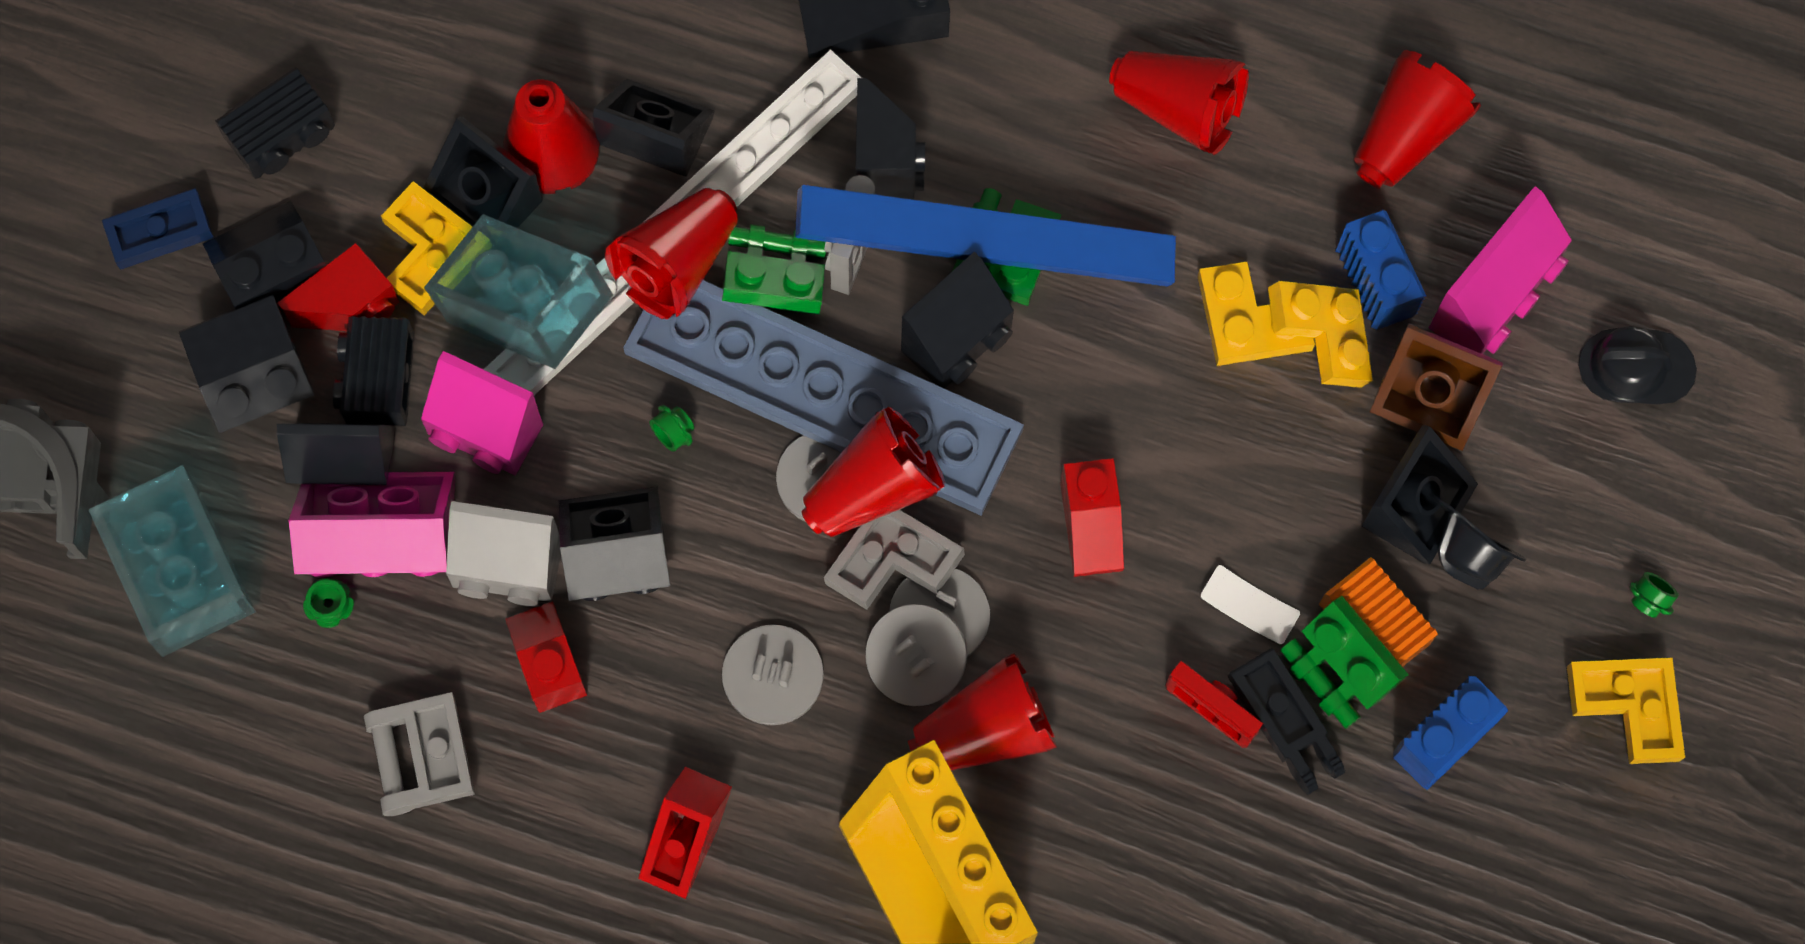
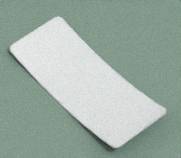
(1249, 605)

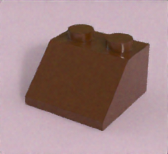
(1435, 386)

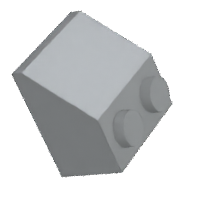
(502, 553)

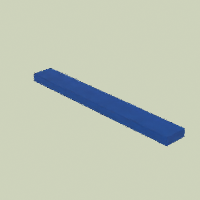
(992, 235)

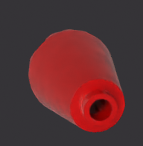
(1184, 93)
(1412, 119)
(551, 137)
(673, 251)
(872, 477)
(989, 720)

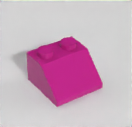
(480, 415)

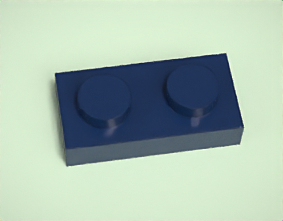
(157, 229)

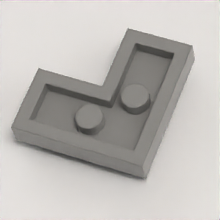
(891, 545)

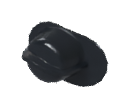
(1637, 366)
(1469, 553)

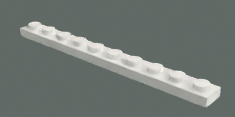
(735, 170)

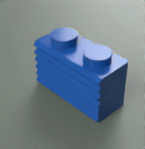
(1380, 270)
(1449, 732)

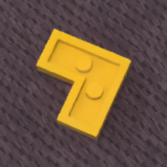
(433, 233)
(1334, 321)
(1236, 324)
(1641, 692)

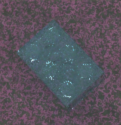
(519, 291)
(171, 561)

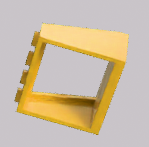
(932, 858)

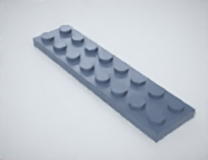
(823, 387)

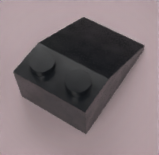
(871, 24)

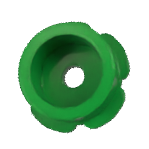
(672, 427)
(322, 591)
(1653, 595)

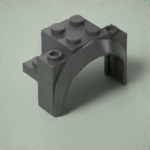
(50, 471)

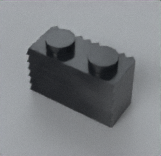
(276, 124)
(375, 371)

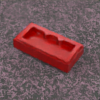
(1214, 703)

